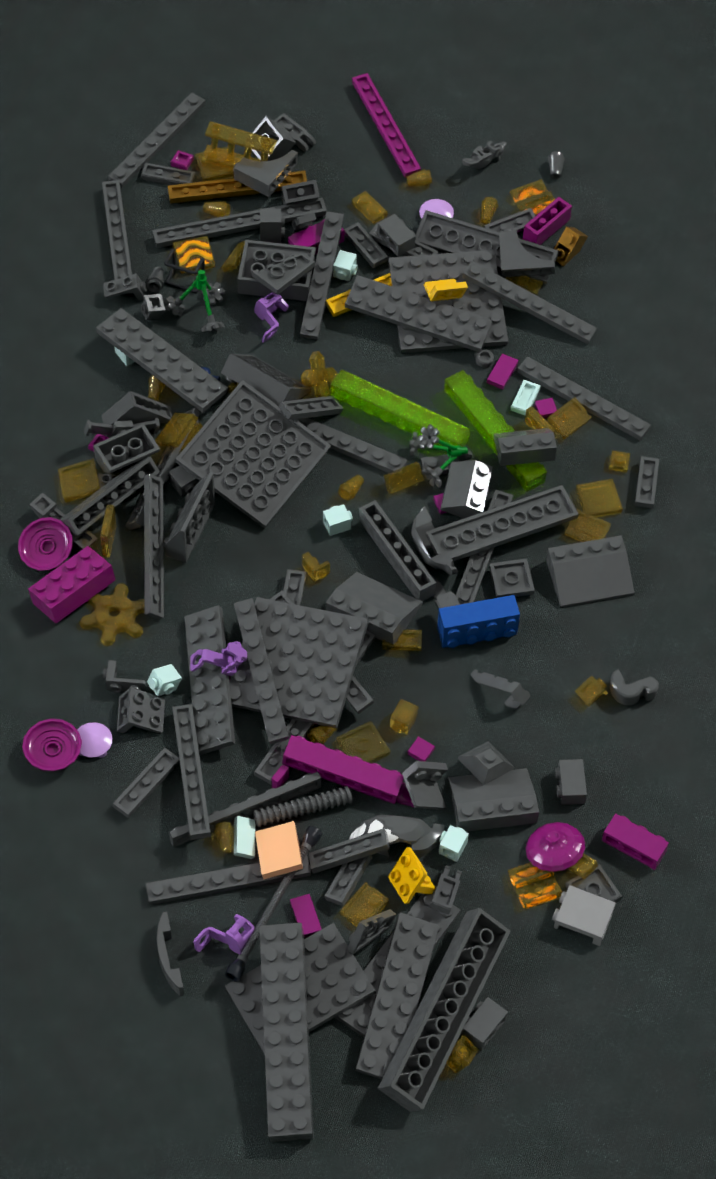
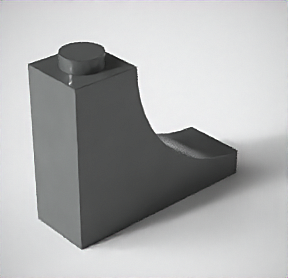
(265, 175)
(517, 260)
(138, 409)

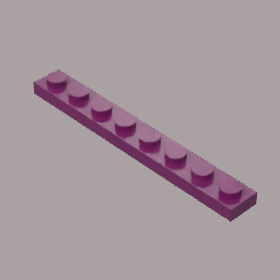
(386, 124)

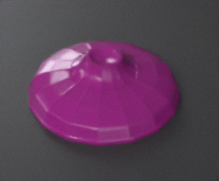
(45, 544)
(52, 744)
(555, 847)

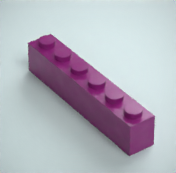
(343, 769)

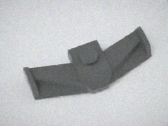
(118, 427)

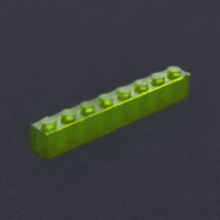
(395, 409)
(487, 422)

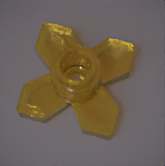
(318, 375)

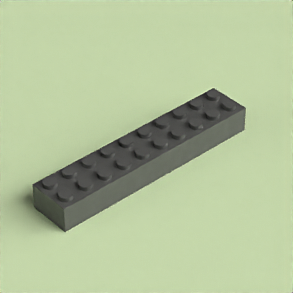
(444, 1010)
(286, 1032)

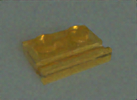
(569, 418)
(587, 527)
(364, 904)

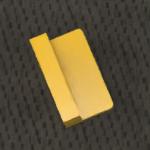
(445, 289)

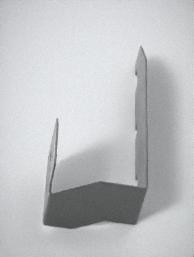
(444, 599)
(518, 694)

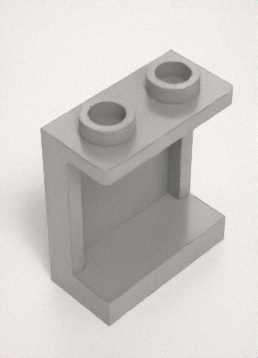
(584, 913)

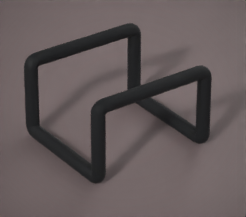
(172, 253)

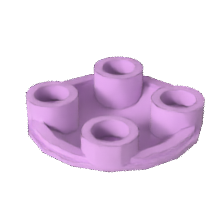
(437, 206)
(95, 740)

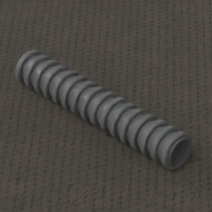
(302, 806)

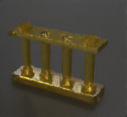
(233, 136)

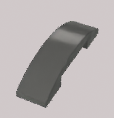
(46, 508)
(172, 976)

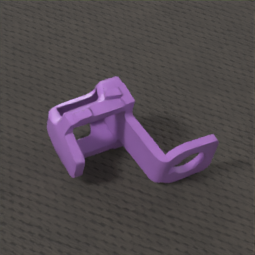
(264, 310)
(229, 660)
(232, 936)

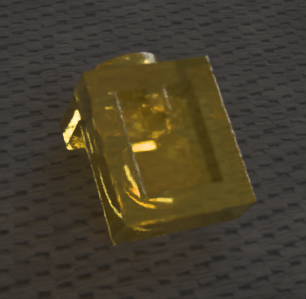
(313, 568)
(591, 690)
(462, 1054)

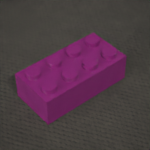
(71, 584)

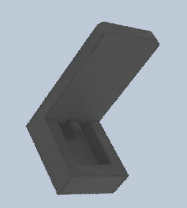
(124, 285)
(119, 684)

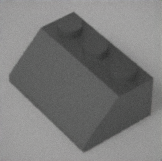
(525, 446)
(125, 449)
(466, 488)

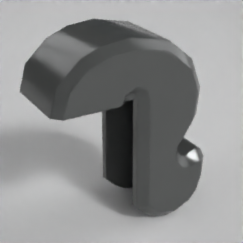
(632, 692)

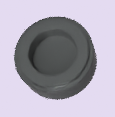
(484, 358)

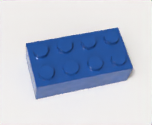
(478, 621)

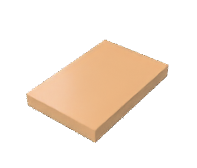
(278, 850)

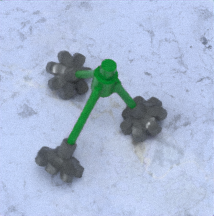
(210, 295)
(427, 441)

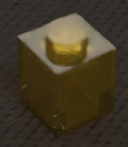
(403, 717)

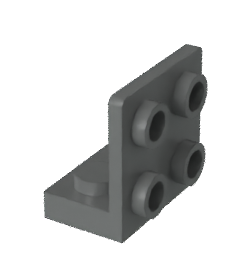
(140, 710)
(422, 784)

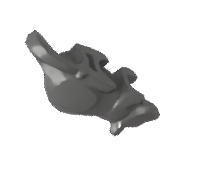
(483, 156)

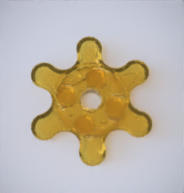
(110, 624)

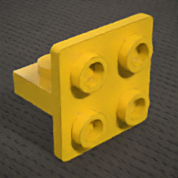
(410, 877)

